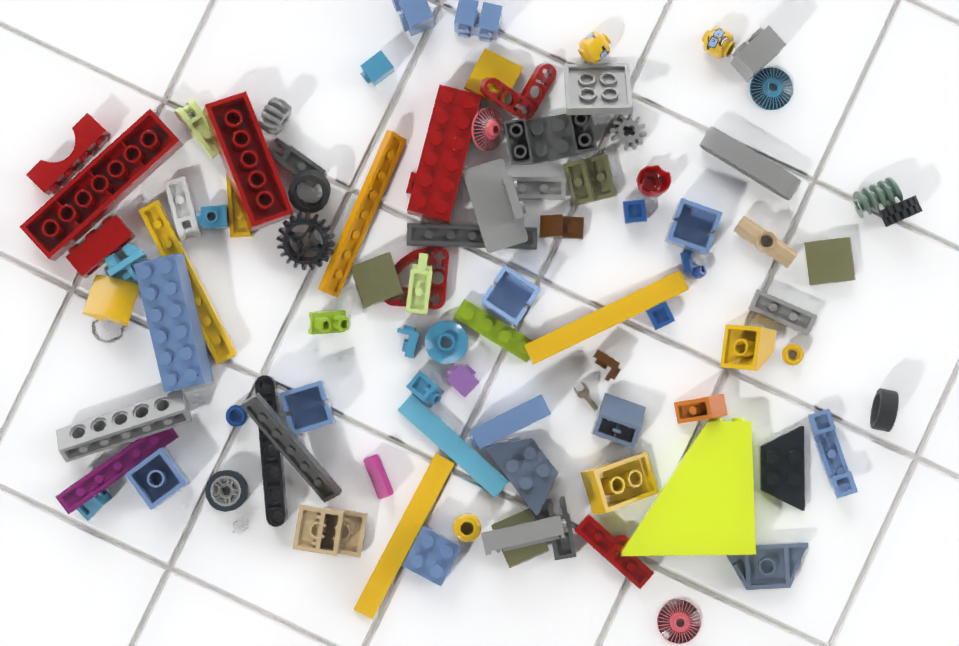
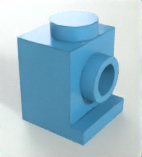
(221, 220)

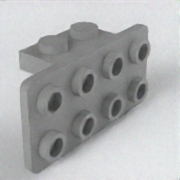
(496, 205)

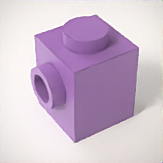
(462, 379)

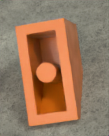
(700, 408)

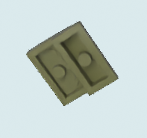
(590, 179)
(830, 261)
(376, 280)
(523, 554)

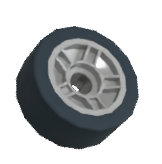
(215, 492)

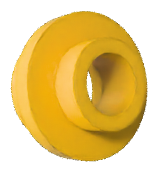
(799, 354)

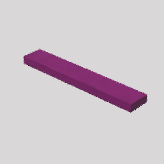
(113, 469)

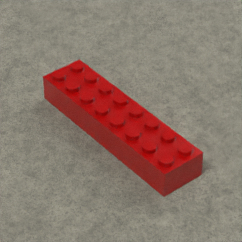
(101, 185)

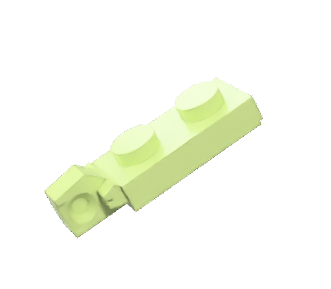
(419, 286)

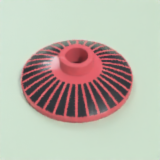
(487, 129)
(671, 613)

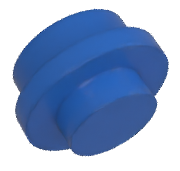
(236, 416)

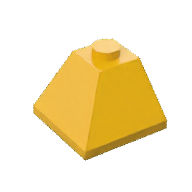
(747, 347)

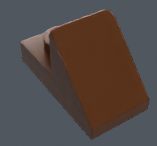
(561, 227)

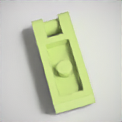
(198, 127)

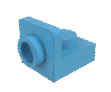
(410, 344)
(425, 389)
(91, 507)

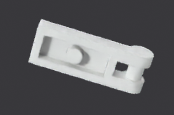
(182, 207)

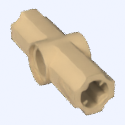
(777, 250)

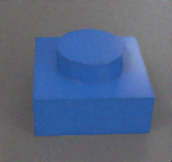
(634, 211)
(660, 316)

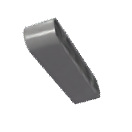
(750, 163)

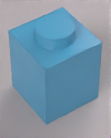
(376, 69)

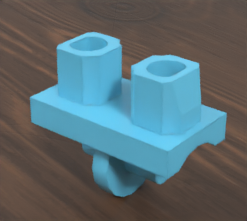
(117, 267)

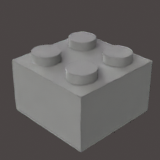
(755, 55)

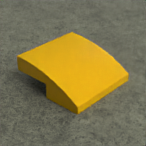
(493, 66)
(111, 299)

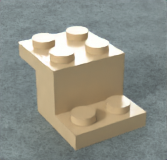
(330, 531)

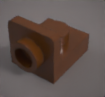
(603, 361)

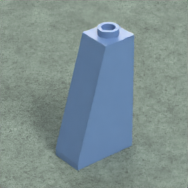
(509, 422)

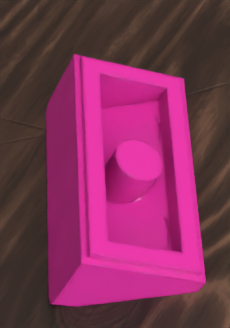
(378, 476)

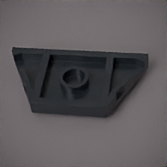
(784, 468)

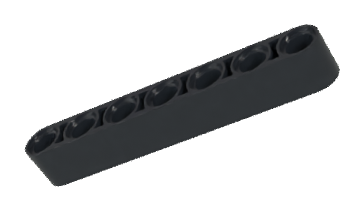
(276, 461)

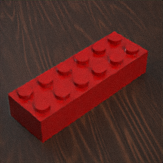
(444, 154)
(247, 161)

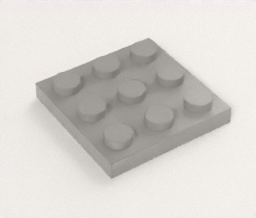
(598, 89)

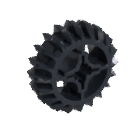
(297, 237)

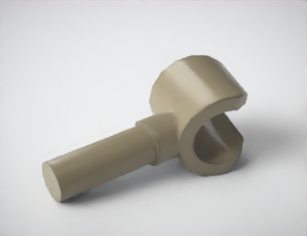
(585, 394)

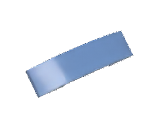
(831, 454)

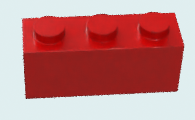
(99, 245)

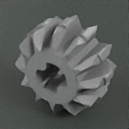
(275, 116)
(626, 124)

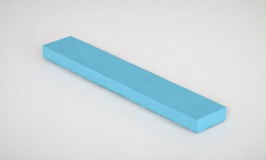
(453, 445)

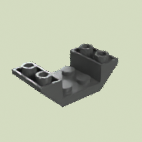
(549, 138)

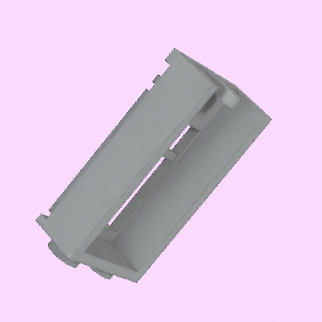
(524, 534)

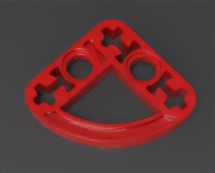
(439, 289)

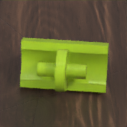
(328, 322)

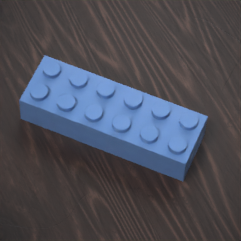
(173, 322)

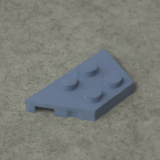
(526, 470)
(771, 566)

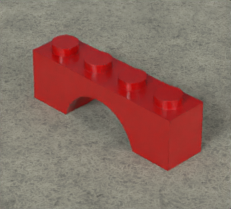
(88, 136)

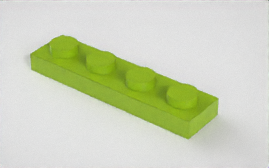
(492, 329)

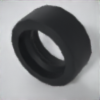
(304, 206)
(884, 410)

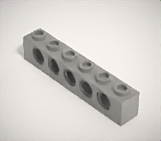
(123, 425)

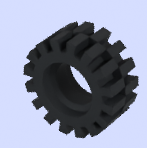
(900, 211)

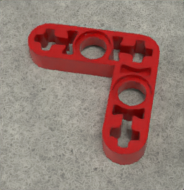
(524, 99)

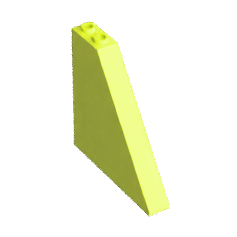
(705, 500)

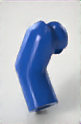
(691, 268)

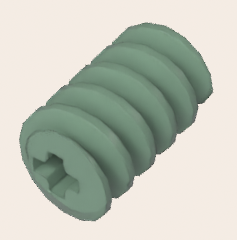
(876, 195)

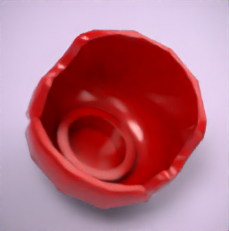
(653, 181)

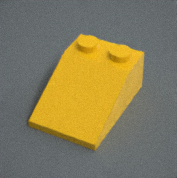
(619, 483)

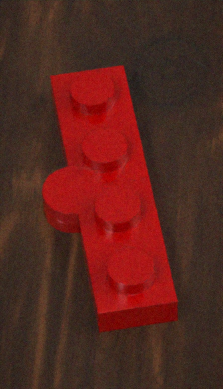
(610, 549)

